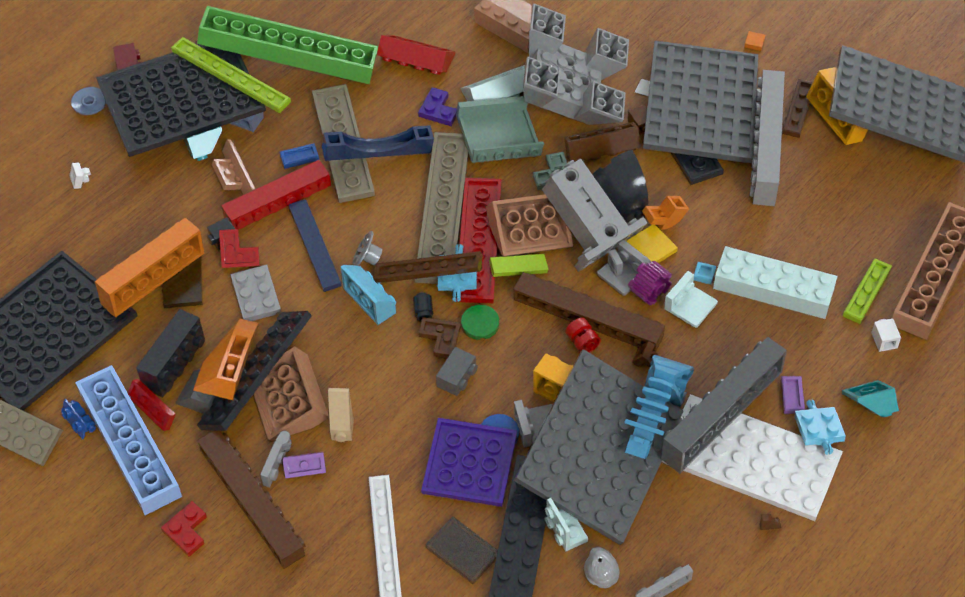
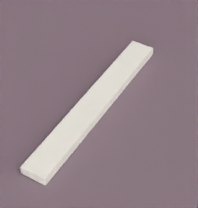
(384, 536)

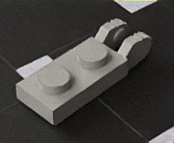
(275, 458)

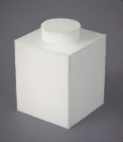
(886, 334)

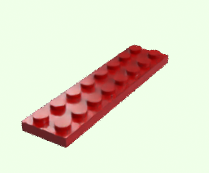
(477, 234)

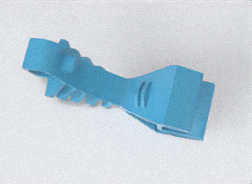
(664, 384)

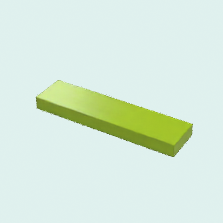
(867, 291)

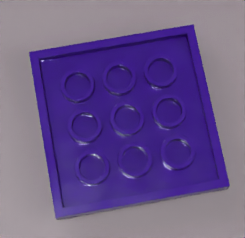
(469, 462)

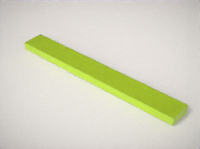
(231, 75)

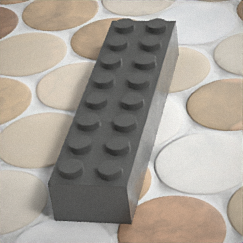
(723, 404)

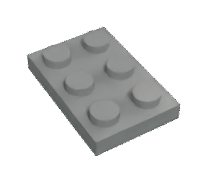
(255, 293)

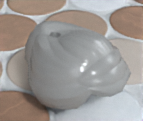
(602, 573)

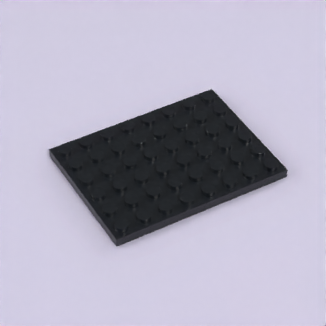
(172, 100)
(51, 328)

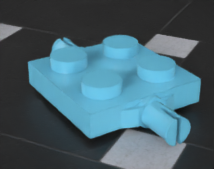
(457, 282)
(819, 426)

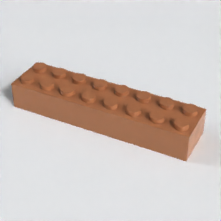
(933, 275)

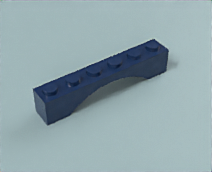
(409, 142)

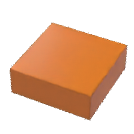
(754, 41)

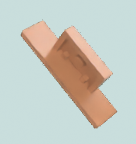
(232, 171)

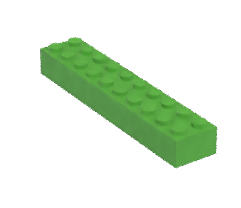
(287, 44)

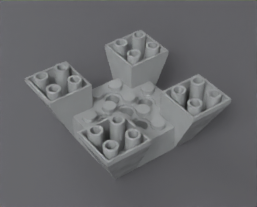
(571, 79)

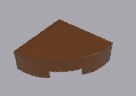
(768, 522)

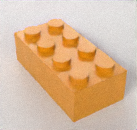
(820, 97)

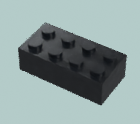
(171, 353)

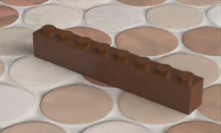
(602, 317)
(251, 498)

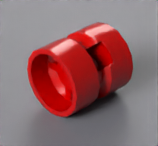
(582, 335)

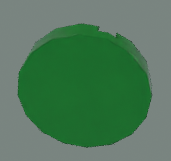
(480, 322)

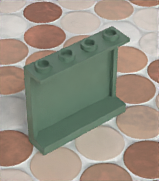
(498, 129)

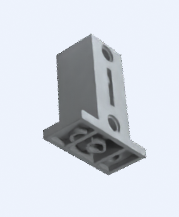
(588, 212)

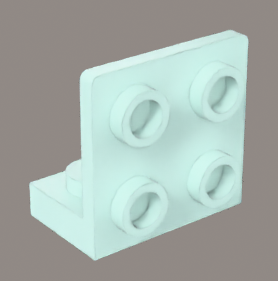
(689, 302)
(566, 527)

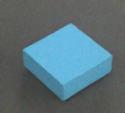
(704, 273)

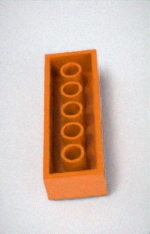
(149, 267)

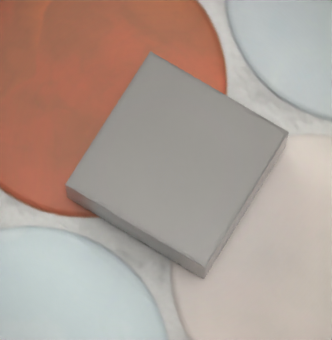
(615, 262)

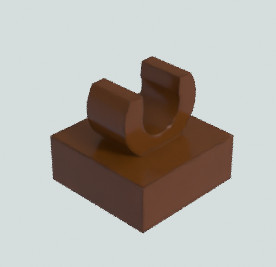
(643, 354)

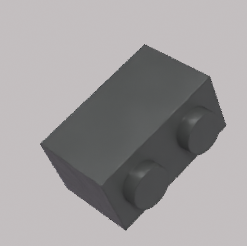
(456, 371)

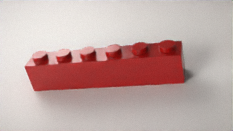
(276, 195)

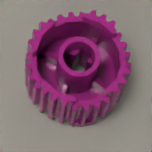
(650, 282)

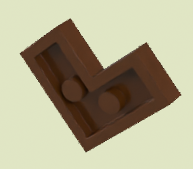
(444, 332)

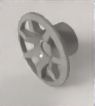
(369, 253)

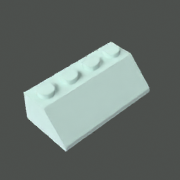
(498, 86)

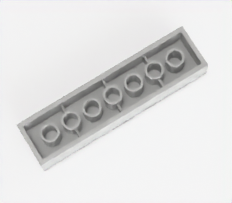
(767, 138)

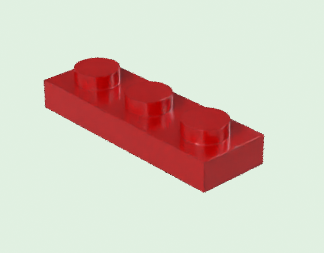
(151, 405)

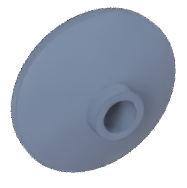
(88, 101)

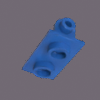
(72, 413)

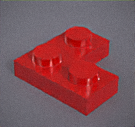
(231, 252)
(181, 528)

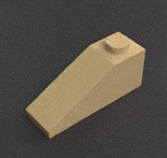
(340, 414)

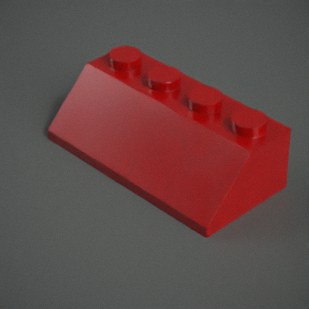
(415, 53)

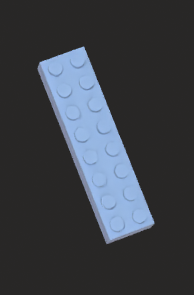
(128, 440)

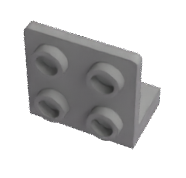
(631, 260)
(529, 421)

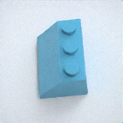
(368, 293)

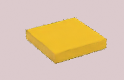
(653, 244)

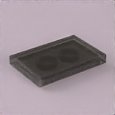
(462, 550)

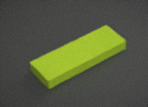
(518, 264)

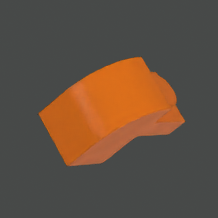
(668, 213)

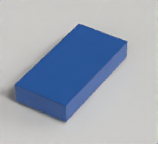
(299, 156)

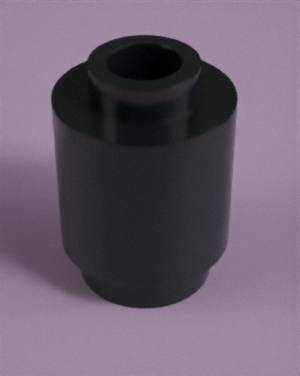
(423, 306)

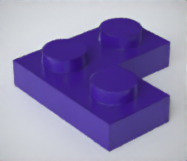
(435, 110)

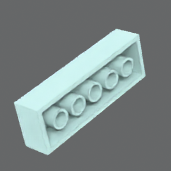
(775, 282)

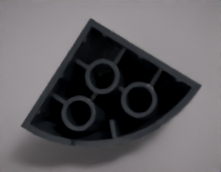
(624, 185)

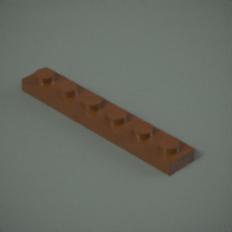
(428, 267)

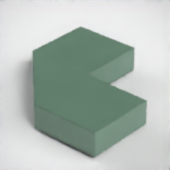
(554, 161)

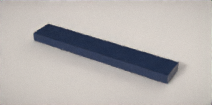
(315, 245)

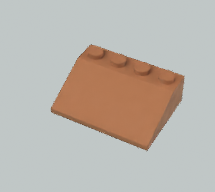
(506, 19)
(527, 225)
(290, 396)

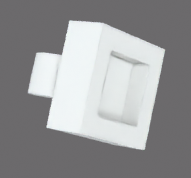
(79, 175)

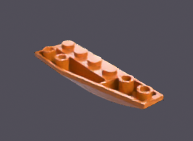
(225, 364)

